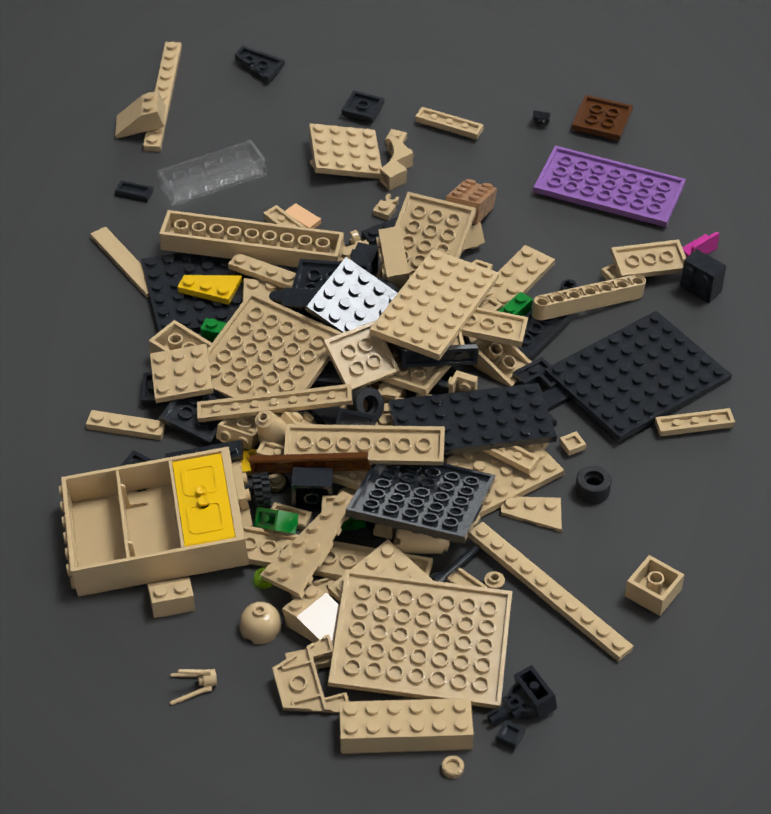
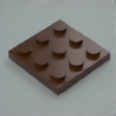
(602, 117)

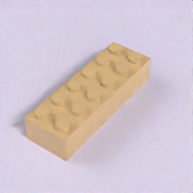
(406, 725)

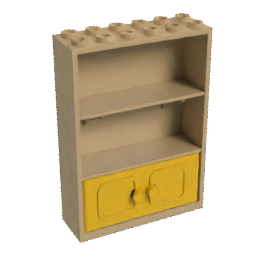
(172, 530)

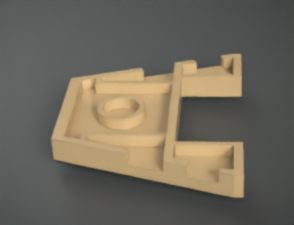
(300, 684)

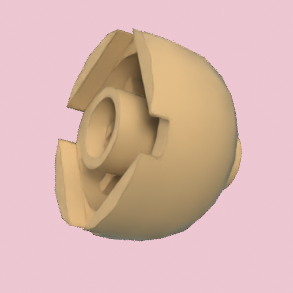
(260, 623)

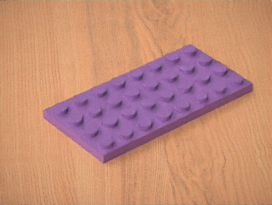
(610, 186)

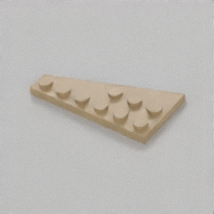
(307, 552)

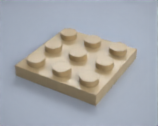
(360, 357)
(181, 373)

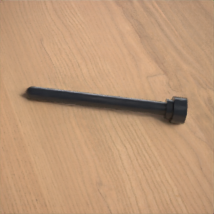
(441, 576)

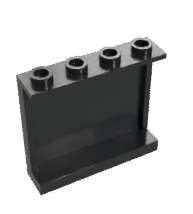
(454, 355)

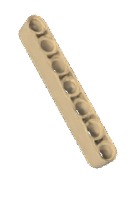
(588, 297)

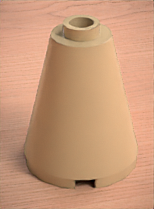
(270, 427)
(419, 543)

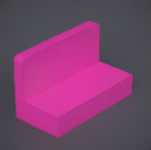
(704, 243)

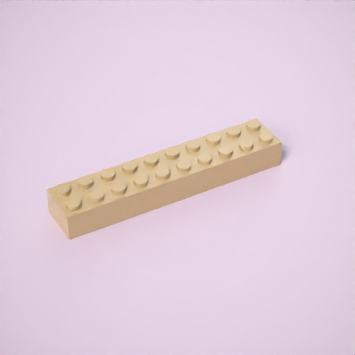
(259, 240)

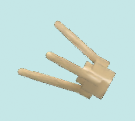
(206, 678)

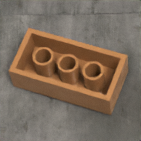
(474, 195)

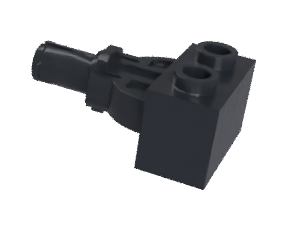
(525, 698)

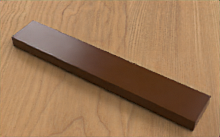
(284, 463)

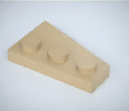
(535, 510)

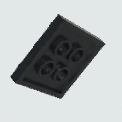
(182, 416)

